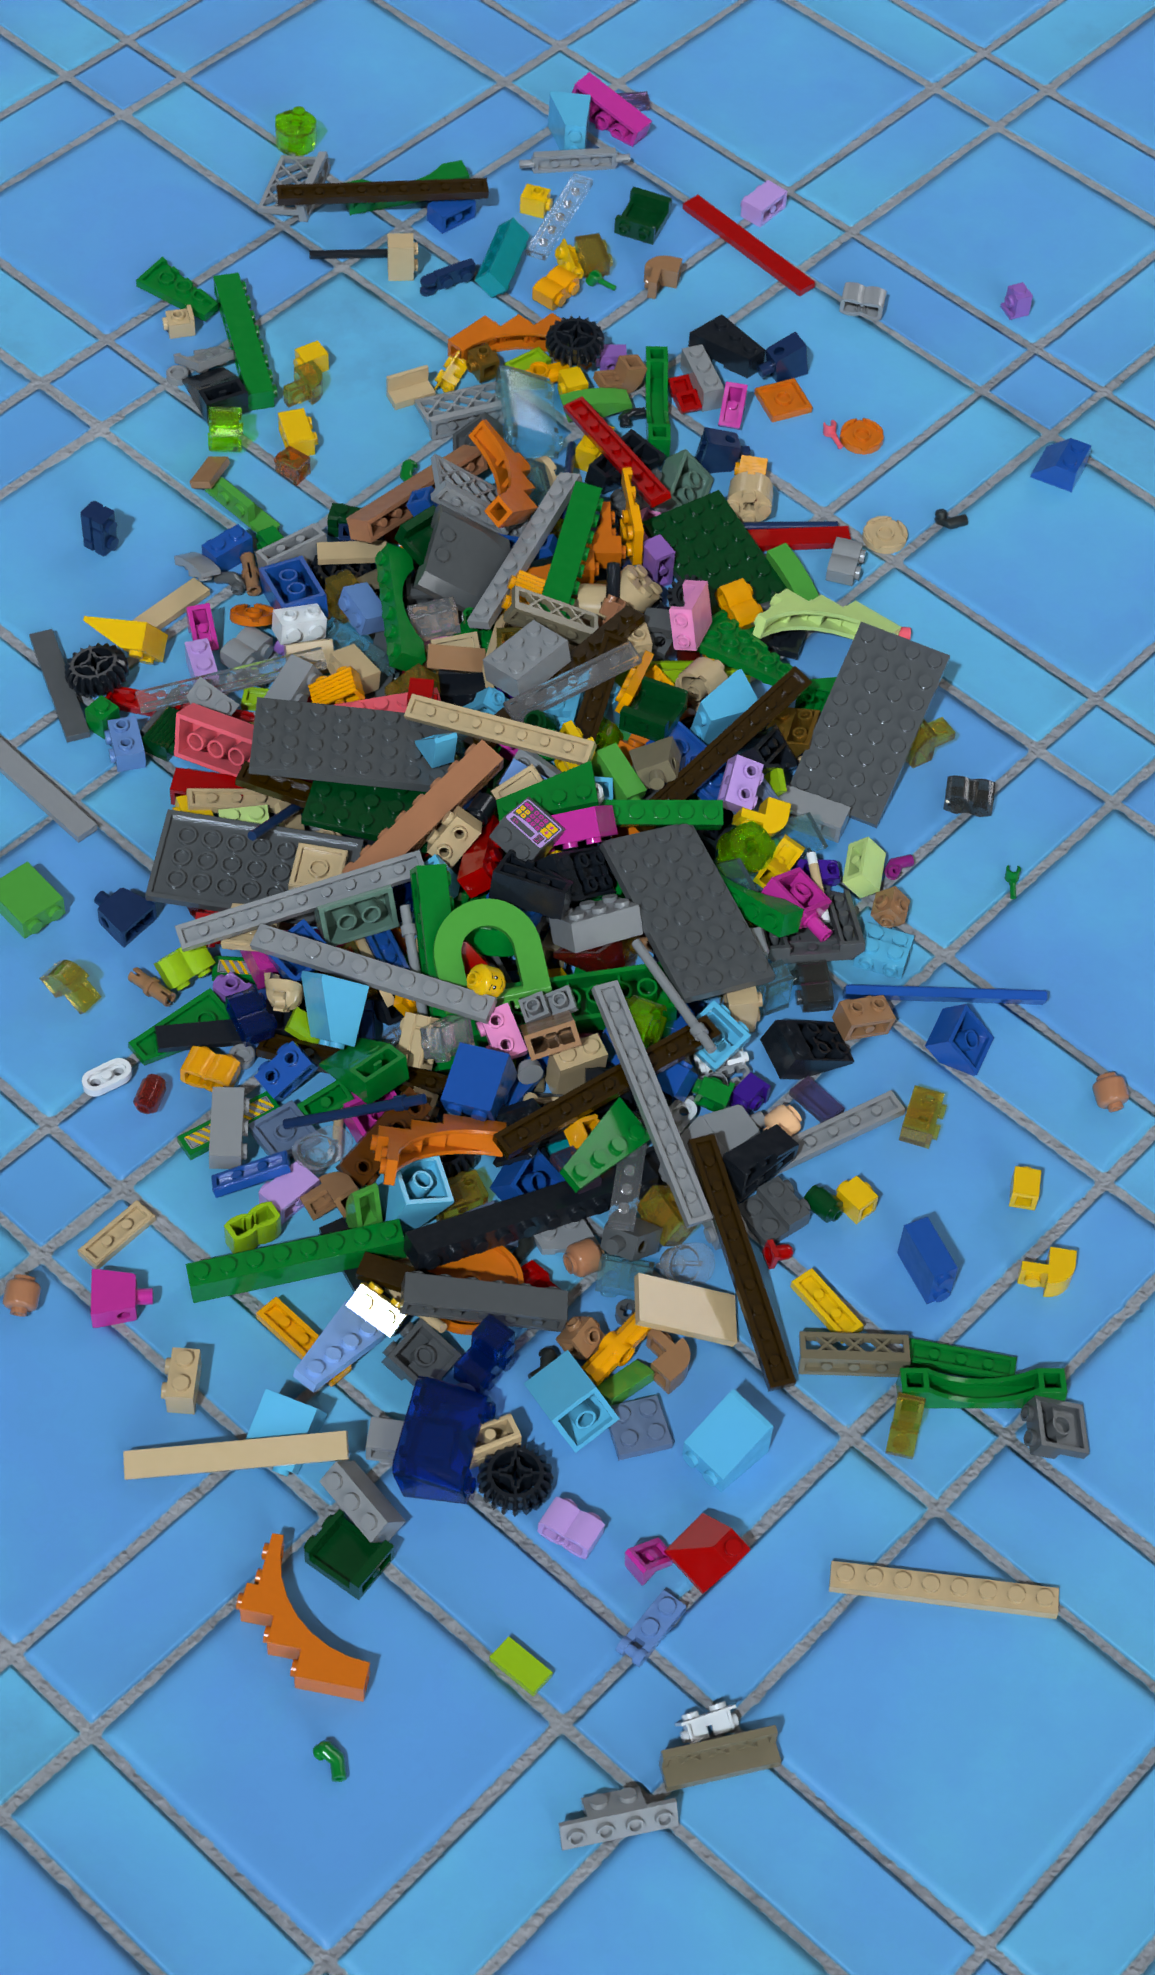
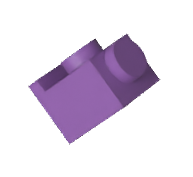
(1017, 301)
(610, 356)
(228, 985)

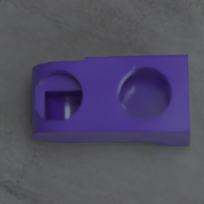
(828, 869)

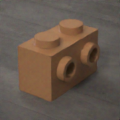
(863, 1017)

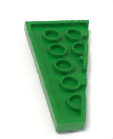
(741, 650)

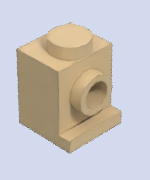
(179, 323)

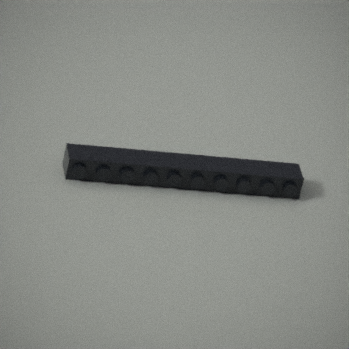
(511, 1220)

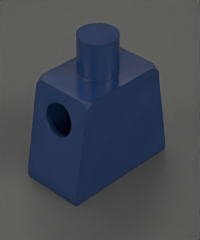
(785, 359)
(720, 450)
(124, 914)

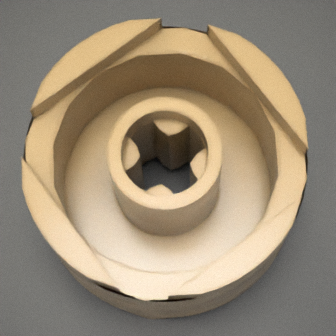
(750, 496)
(638, 588)
(590, 599)
(701, 679)

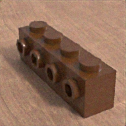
(360, 1160)

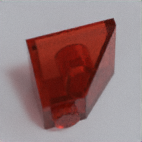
(594, 959)

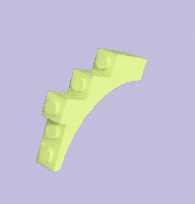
(821, 614)

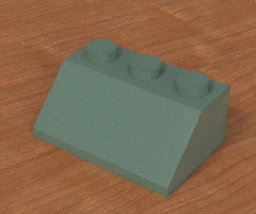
(684, 479)
(357, 916)

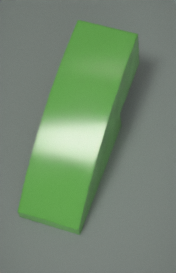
(603, 400)
(791, 571)
(364, 1207)

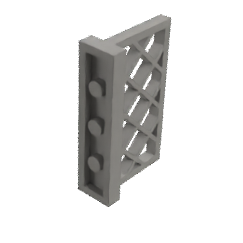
(315, 174)
(445, 424)
(459, 496)

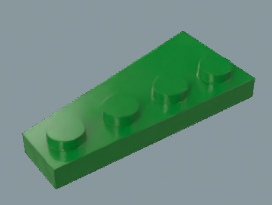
(173, 288)
(558, 794)
(200, 1009)
(608, 1144)

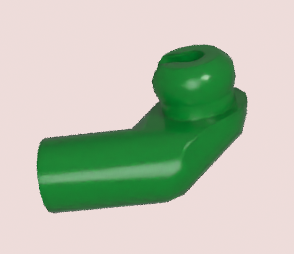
(407, 469)

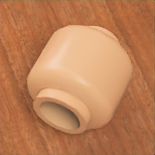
(785, 1117)

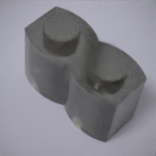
(969, 796)
(813, 986)

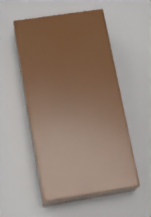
(209, 472)

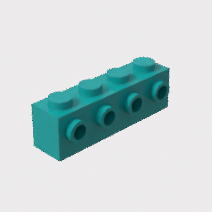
(502, 258)

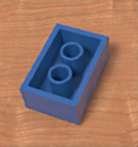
(291, 585)

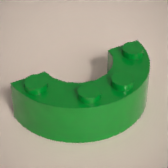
(485, 940)

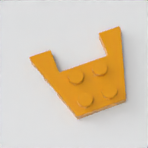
(631, 524)

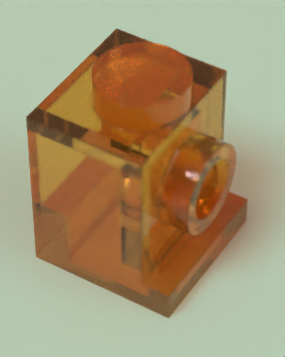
(292, 464)

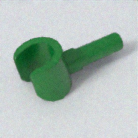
(596, 277)
(1012, 878)

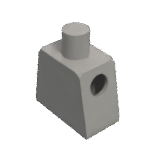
(734, 1125)

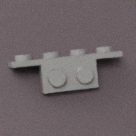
(615, 1817)

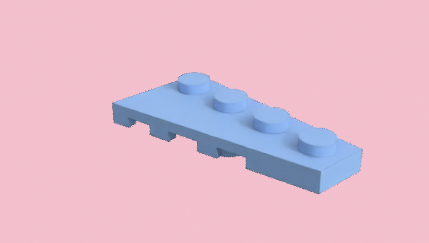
(336, 1348)

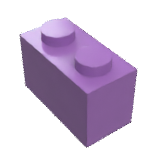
(658, 560)

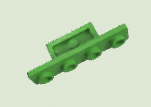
(241, 506)

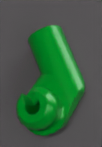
(334, 1756)

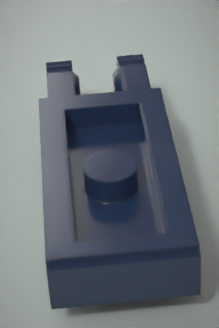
(447, 277)

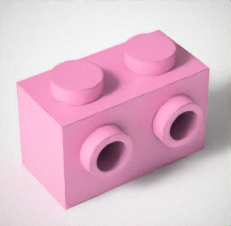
(503, 1032)

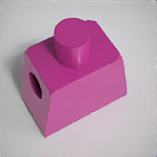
(116, 1297)

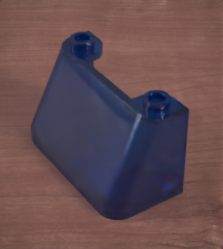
(440, 1441)

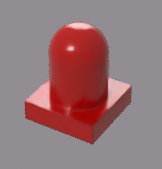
(774, 1253)

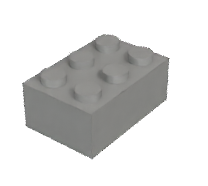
(526, 659)
(597, 923)

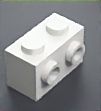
(299, 624)

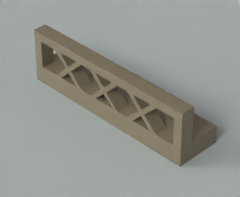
(571, 629)
(853, 1360)
(719, 1758)

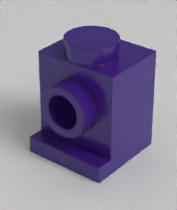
(750, 1093)

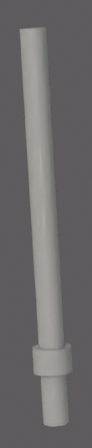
(409, 932)
(697, 1029)

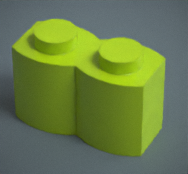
(181, 966)
(257, 1227)

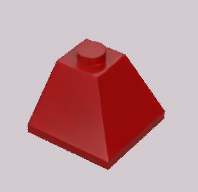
(706, 1551)

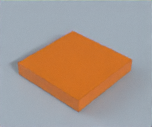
(783, 400)

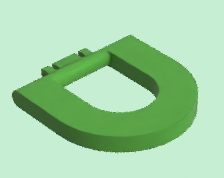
(508, 920)

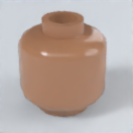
(1110, 1091)
(582, 1257)
(21, 1295)

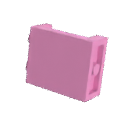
(693, 620)

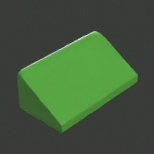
(626, 1382)

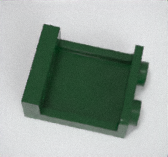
(643, 216)
(416, 534)
(654, 710)
(347, 1555)

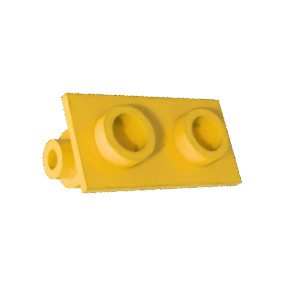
(568, 259)
(454, 367)

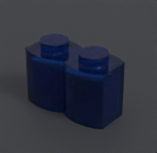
(250, 1016)

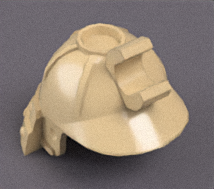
(283, 993)

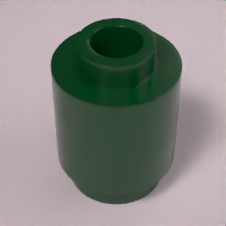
(541, 719)
(824, 1203)

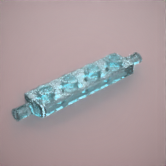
(344, 636)

